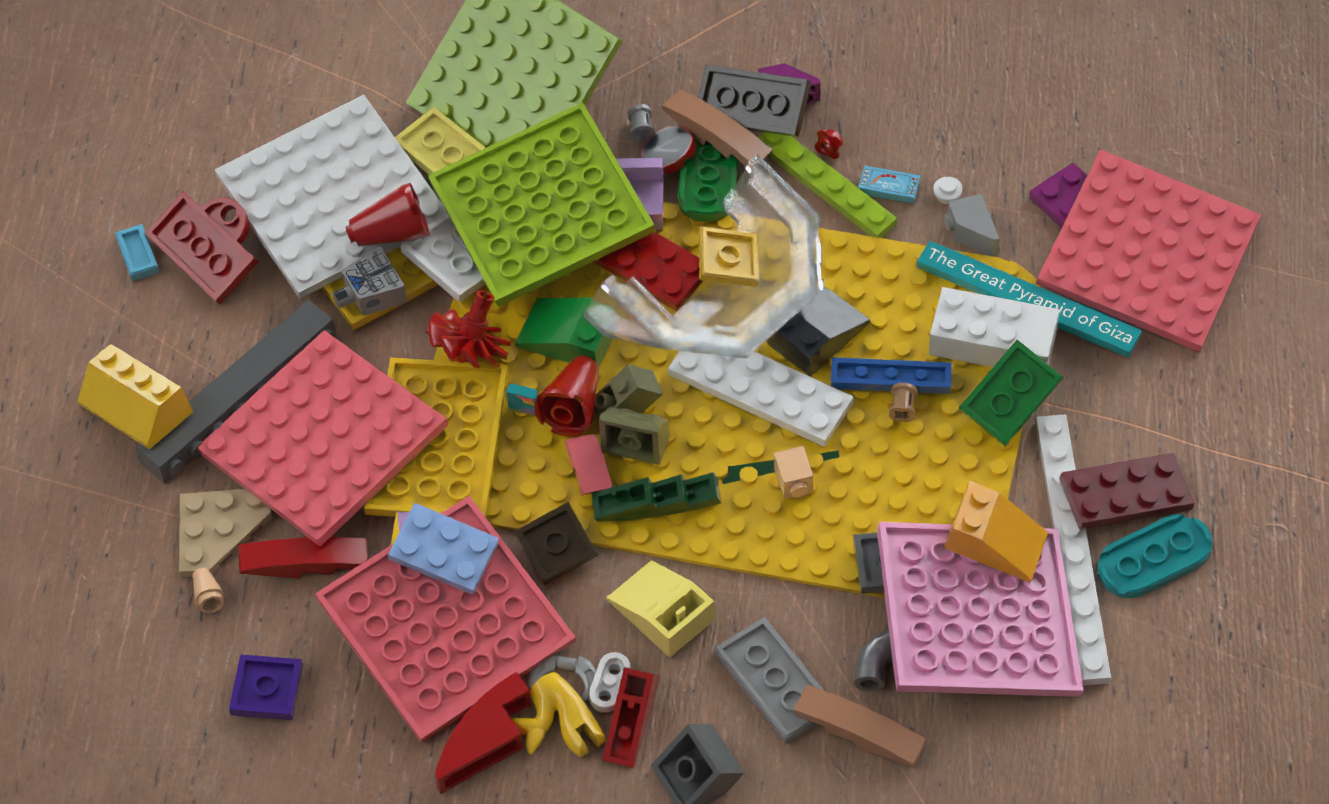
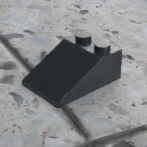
(818, 331)

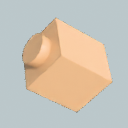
(793, 472)

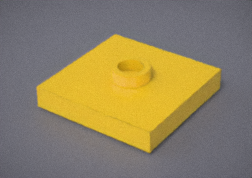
(728, 257)

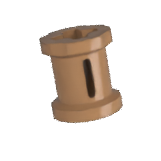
(903, 402)

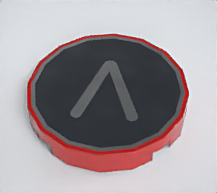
(671, 144)

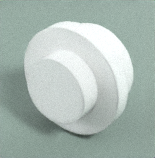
(947, 189)

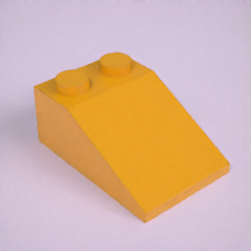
(996, 533)

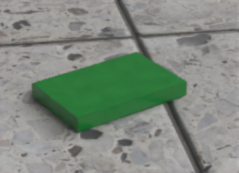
(1011, 393)

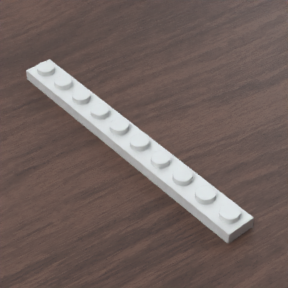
(1083, 599)

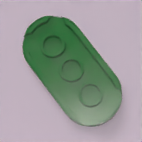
(705, 183)

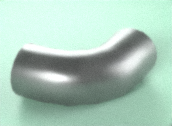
(872, 663)

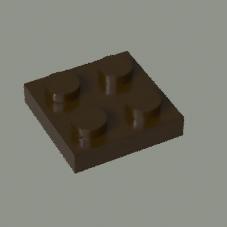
(556, 543)

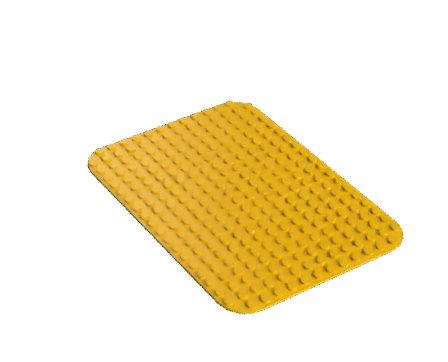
(884, 465)

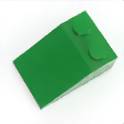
(561, 331)

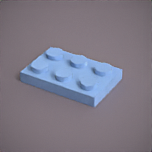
(443, 548)

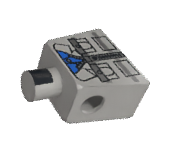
(371, 284)

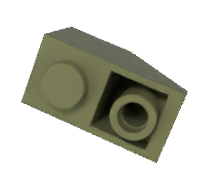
(630, 389)

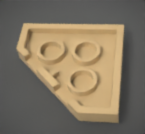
(215, 526)

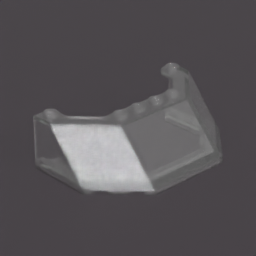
(722, 315)

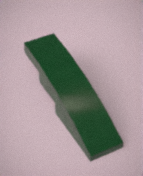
(655, 499)

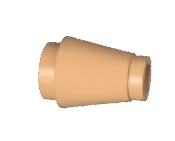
(207, 591)

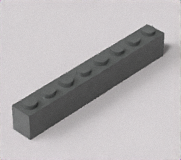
(233, 389)

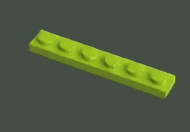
(829, 184)

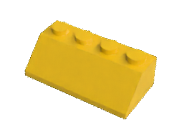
(132, 397)

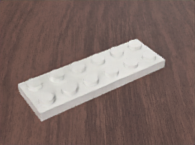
(767, 391)

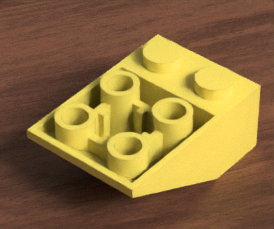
(664, 606)

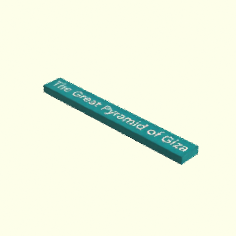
(993, 282)

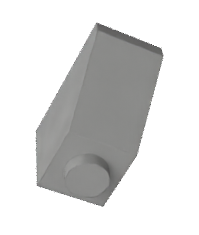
(972, 224)

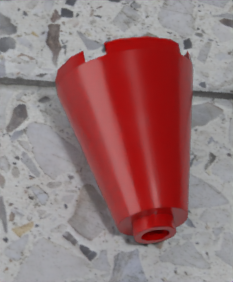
(390, 219)
(570, 398)

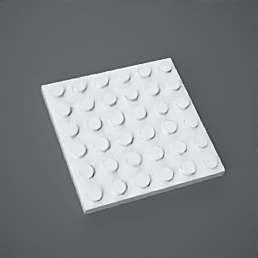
(313, 182)

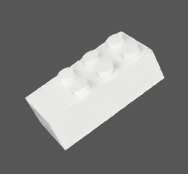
(984, 327)

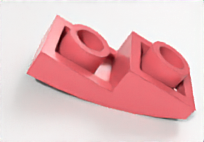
(589, 464)

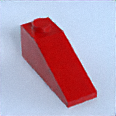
(630, 716)

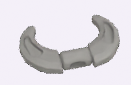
(583, 668)

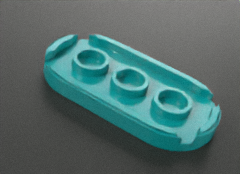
(1154, 556)

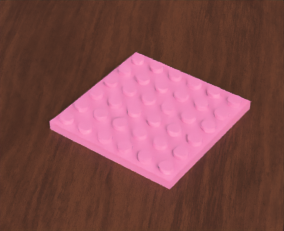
(972, 625)

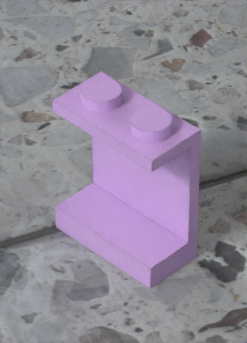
(647, 181)

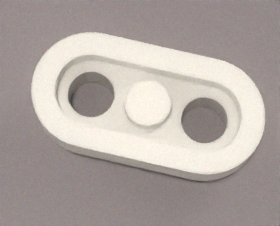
(606, 683)

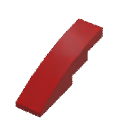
(298, 555)

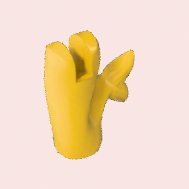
(554, 694)

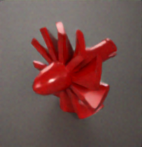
(468, 335)

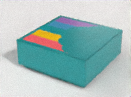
(521, 398)

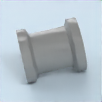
(640, 122)

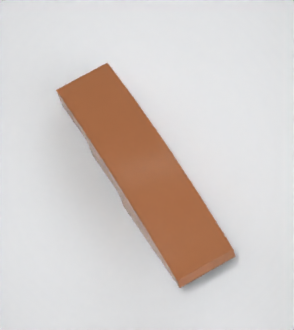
(714, 126)
(861, 725)

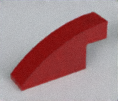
(484, 734)

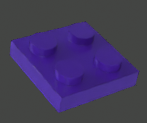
(266, 687)

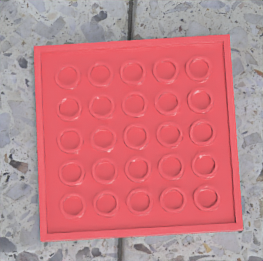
(1149, 250)
(322, 437)
(439, 645)

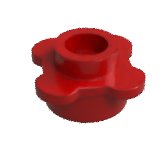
(829, 143)

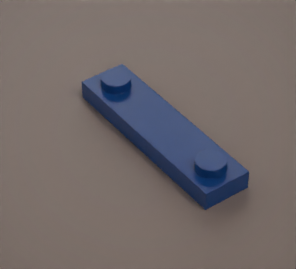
(883, 374)

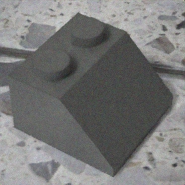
(697, 766)

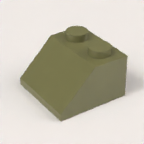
(633, 434)

